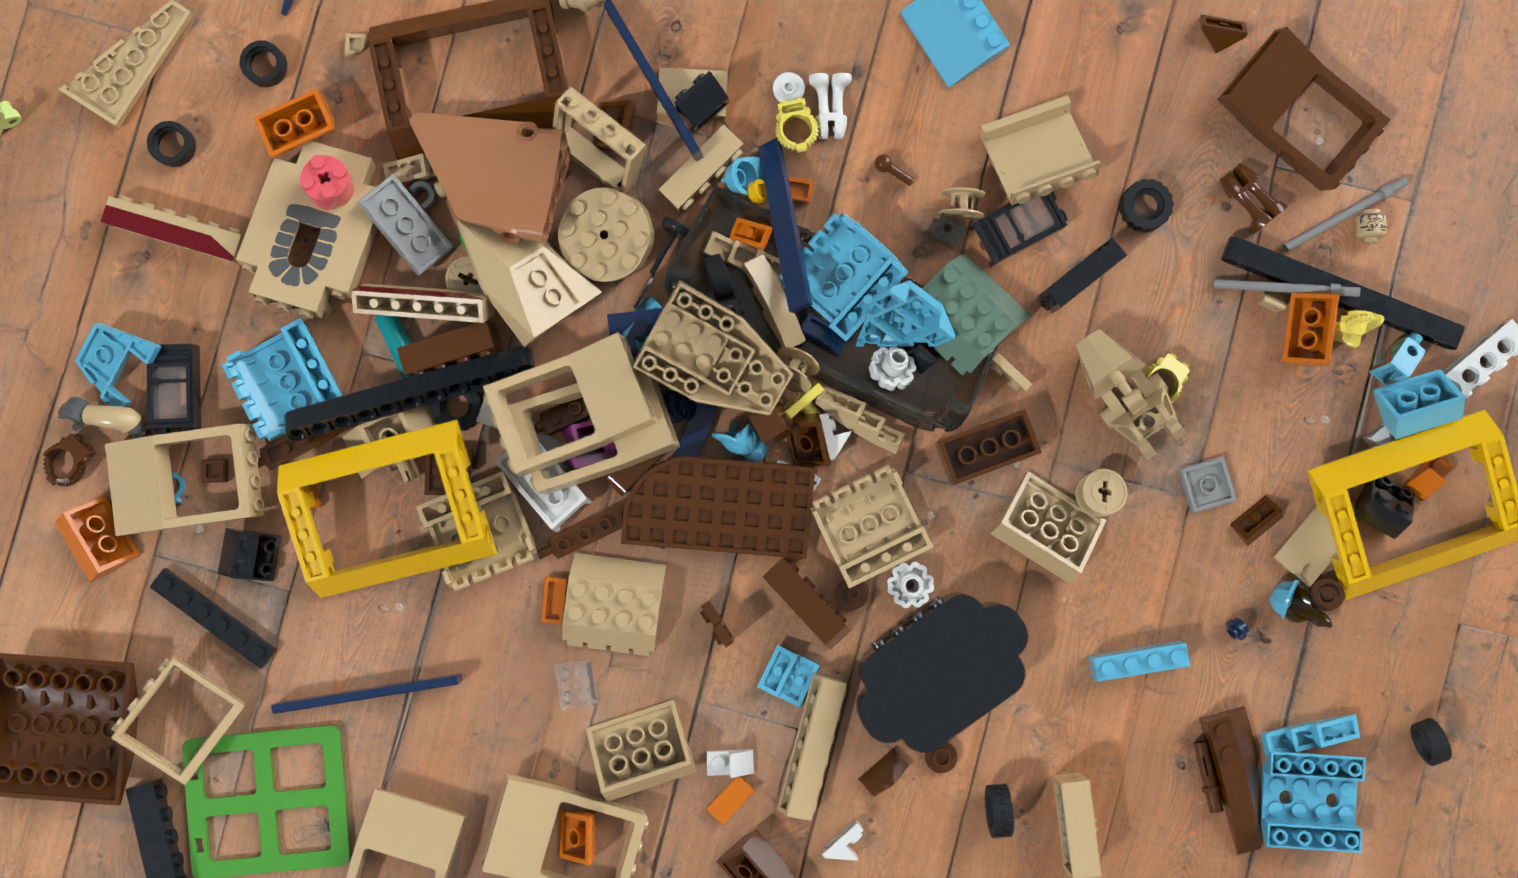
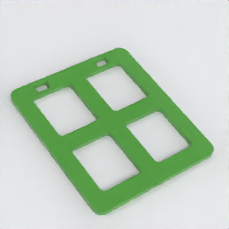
(267, 803)

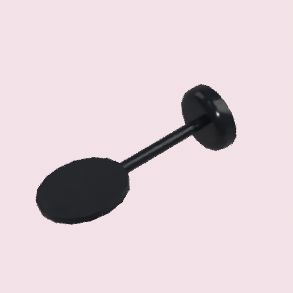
(675, 229)

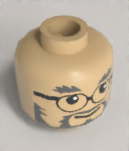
(1371, 225)

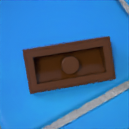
(1257, 520)

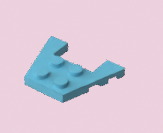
(106, 355)

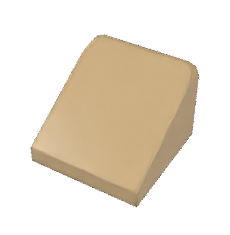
(1271, 301)

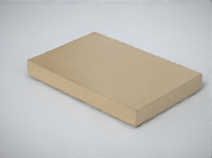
(676, 80)
(1307, 548)

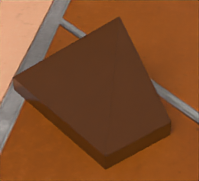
(1222, 32)
(884, 773)

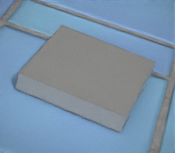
(1207, 485)

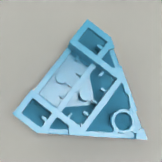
(905, 317)

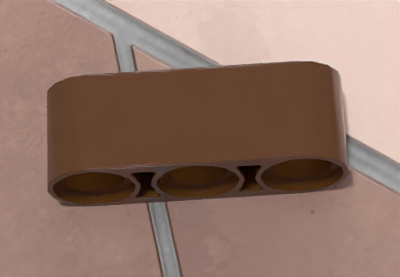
(624, 479)

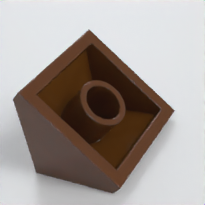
(620, 111)
(808, 442)

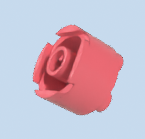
(316, 184)

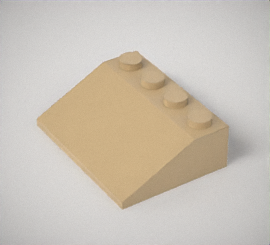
(1048, 528)
(640, 750)

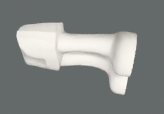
(820, 82)

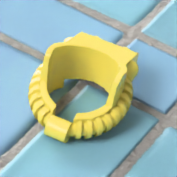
(795, 109)
(1357, 323)
(1176, 371)

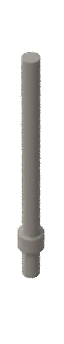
(1383, 193)
(1287, 287)

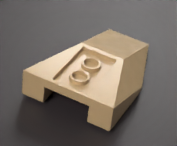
(526, 281)
(712, 355)

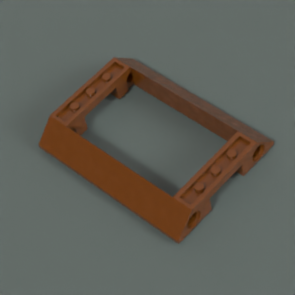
(387, 63)

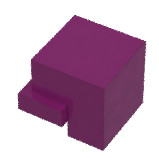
(580, 431)

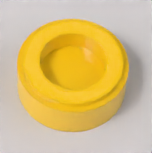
(757, 191)

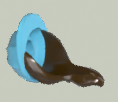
(1293, 603)

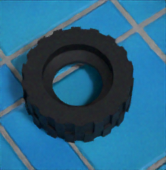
(1151, 188)
(465, 422)
(999, 810)

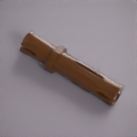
(1210, 785)

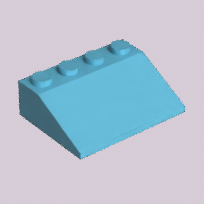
(955, 36)

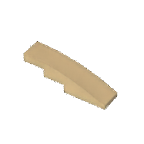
(410, 169)
(737, 253)
(774, 302)
(853, 416)

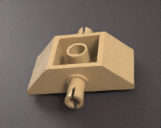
(394, 424)

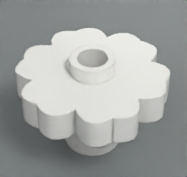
(892, 368)
(922, 584)

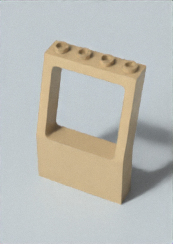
(610, 391)
(630, 450)
(144, 484)
(526, 821)
(408, 832)

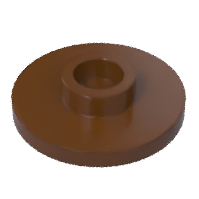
(1327, 594)
(852, 597)
(942, 759)

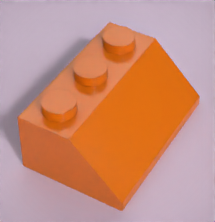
(295, 123)
(1310, 329)
(93, 541)

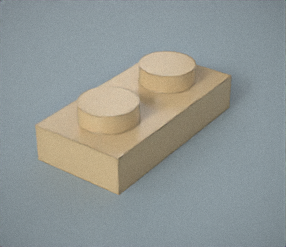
(1016, 379)

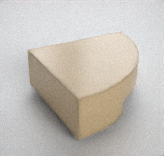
(355, 44)

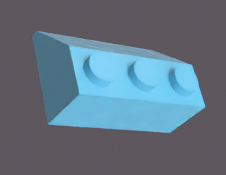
(1419, 403)

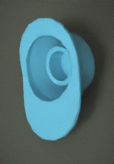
(741, 173)

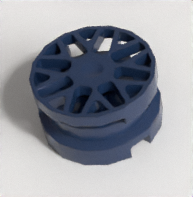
(679, 406)

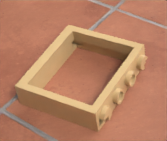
(587, 155)
(137, 705)

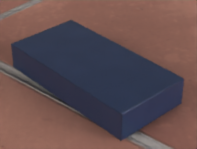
(821, 334)

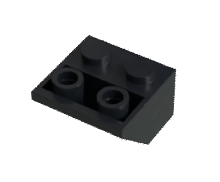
(701, 101)
(1385, 506)
(249, 555)

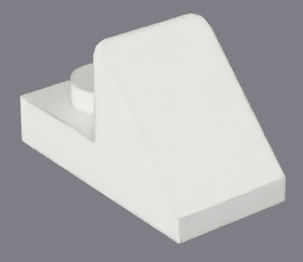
(833, 442)
(730, 762)
(838, 846)

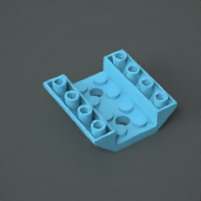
(1306, 817)

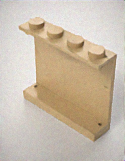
(1038, 151)

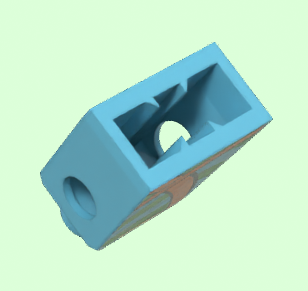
(1399, 360)

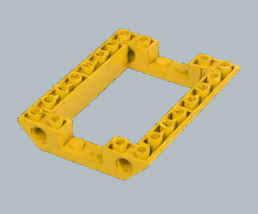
(452, 459)
(1332, 499)

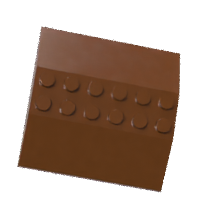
(60, 728)

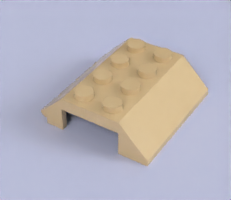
(506, 522)
(870, 526)
(613, 604)

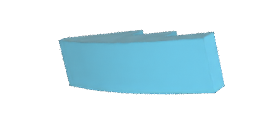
(1311, 734)

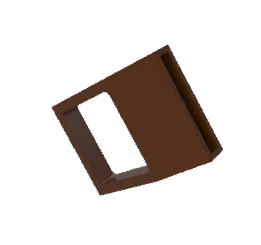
(1271, 85)

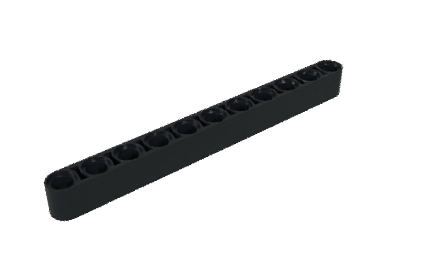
(1395, 312)
(405, 394)

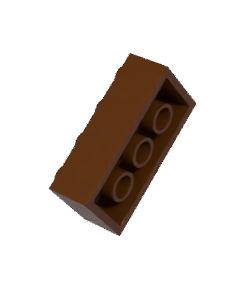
(988, 447)

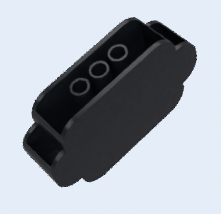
(941, 671)

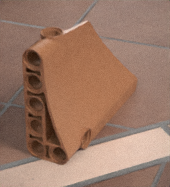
(497, 171)

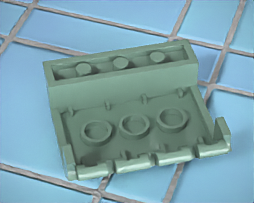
(977, 311)

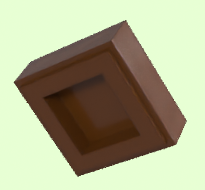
(214, 470)

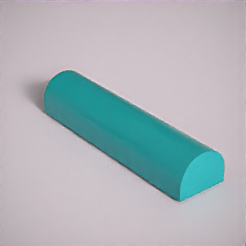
(394, 336)

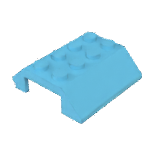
(847, 271)
(280, 378)

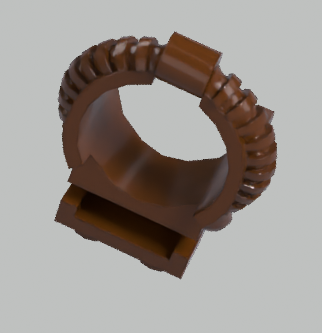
(79, 450)

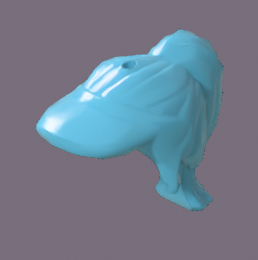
(743, 443)

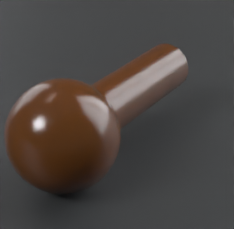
(883, 163)

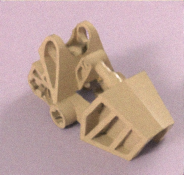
(1111, 364)

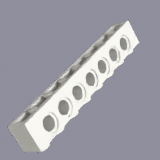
(1469, 362)

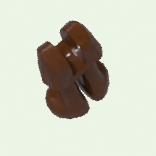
(1248, 178)

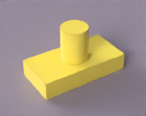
(804, 402)

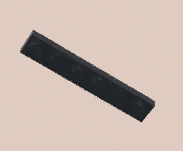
(213, 618)

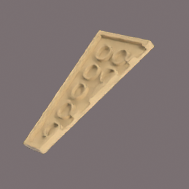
(126, 68)

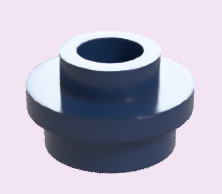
(1237, 629)

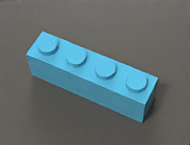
(1138, 661)

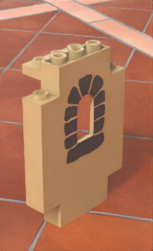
(339, 250)

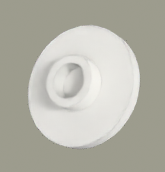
(788, 87)

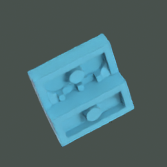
(788, 675)

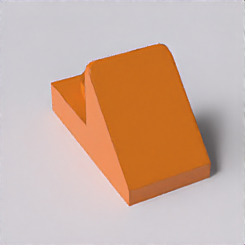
(751, 233)
(1429, 477)

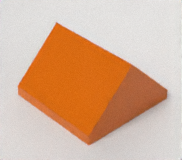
(577, 836)

